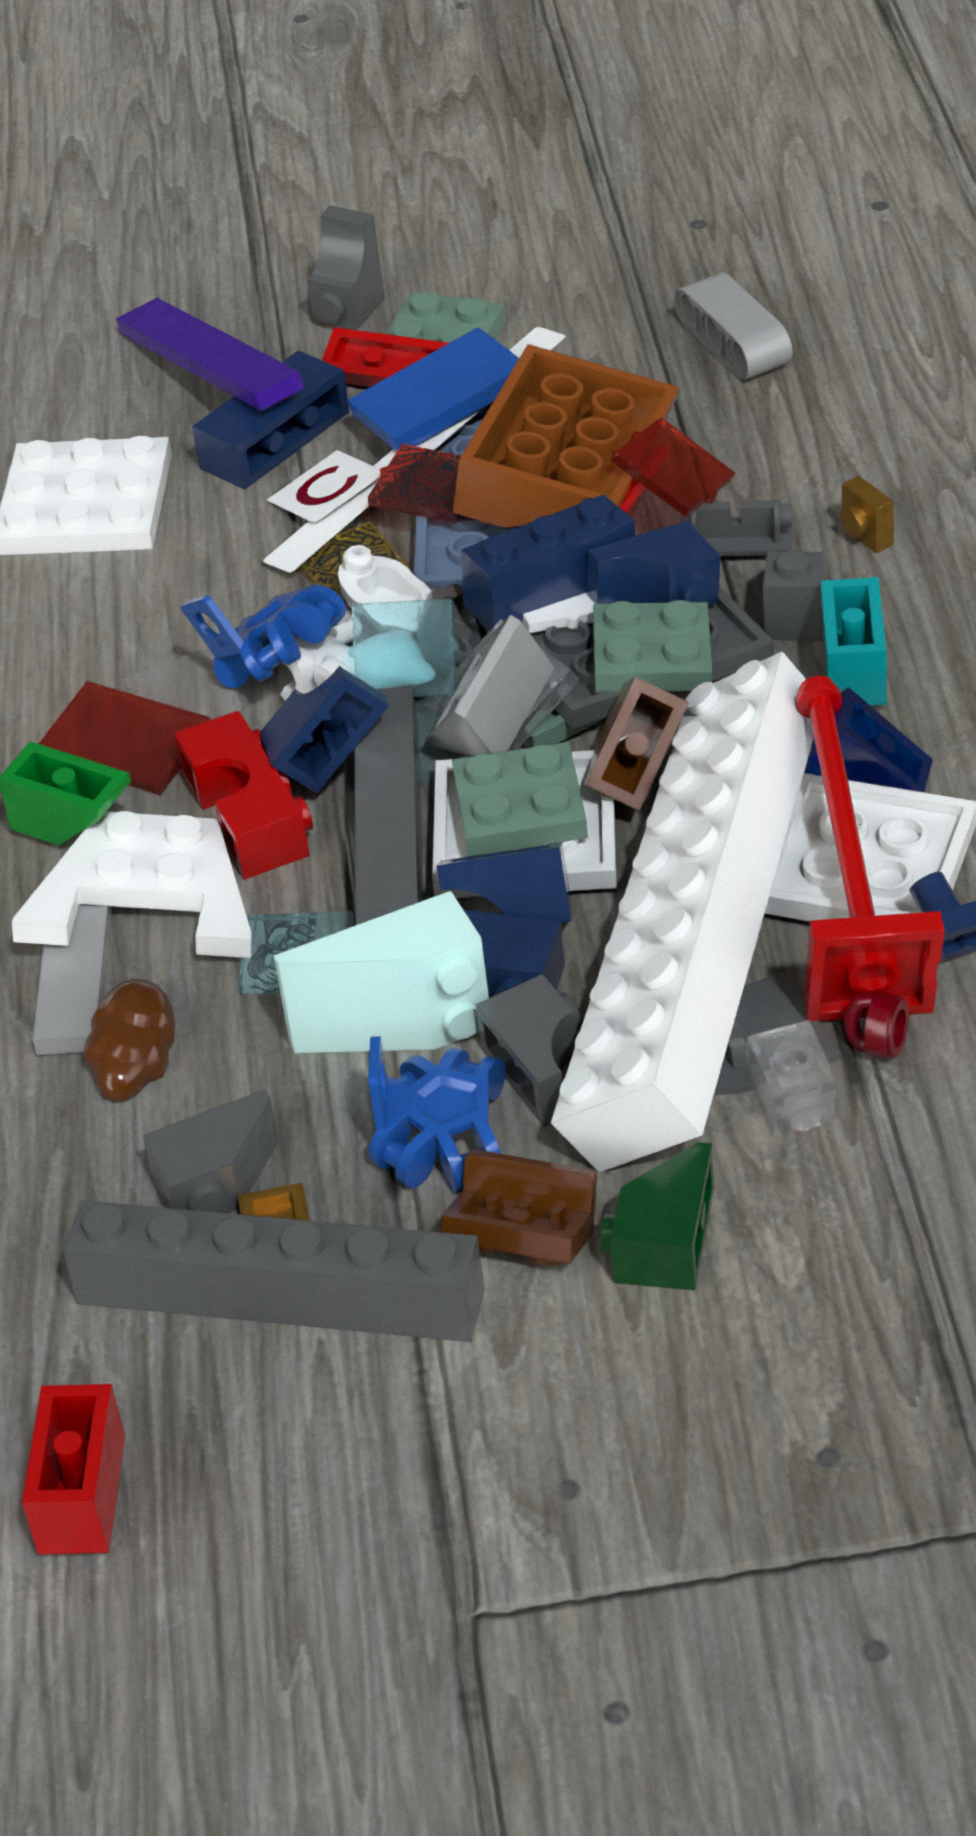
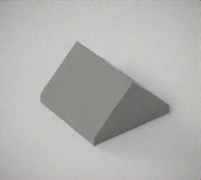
(494, 693)

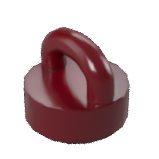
(884, 1025)

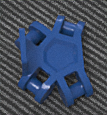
(267, 635)
(437, 1102)

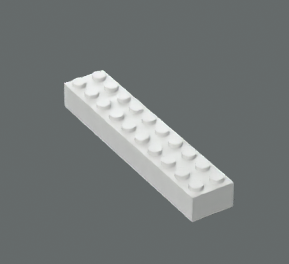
(688, 920)

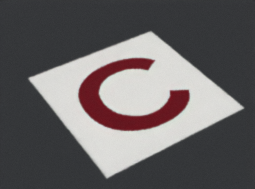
(325, 486)

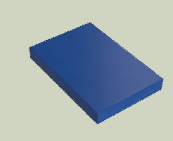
(435, 390)

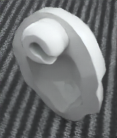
(377, 579)

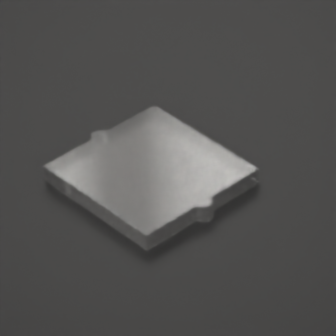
(188, 685)

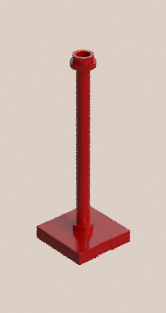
(864, 951)

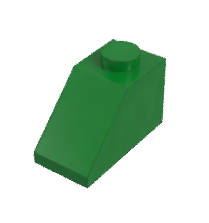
(57, 792)

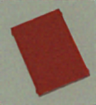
(123, 734)

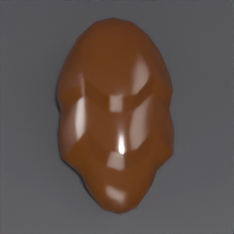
(130, 1038)

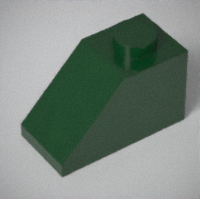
(662, 1222)

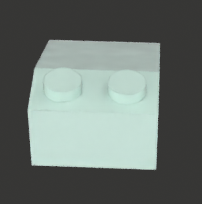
(392, 977)

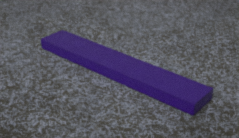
(210, 354)

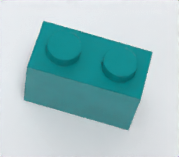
(855, 637)

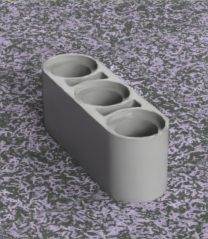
(733, 326)

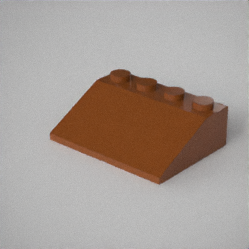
(554, 438)

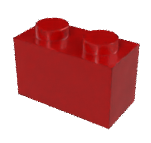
(74, 1469)

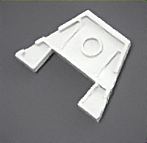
(143, 864)

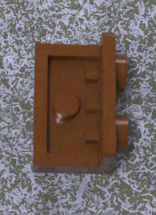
(524, 1207)

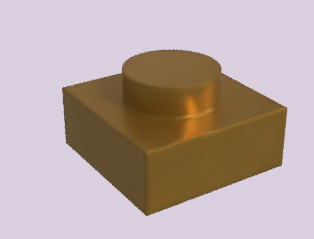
(867, 514)

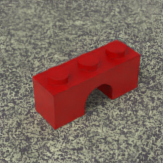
(252, 799)

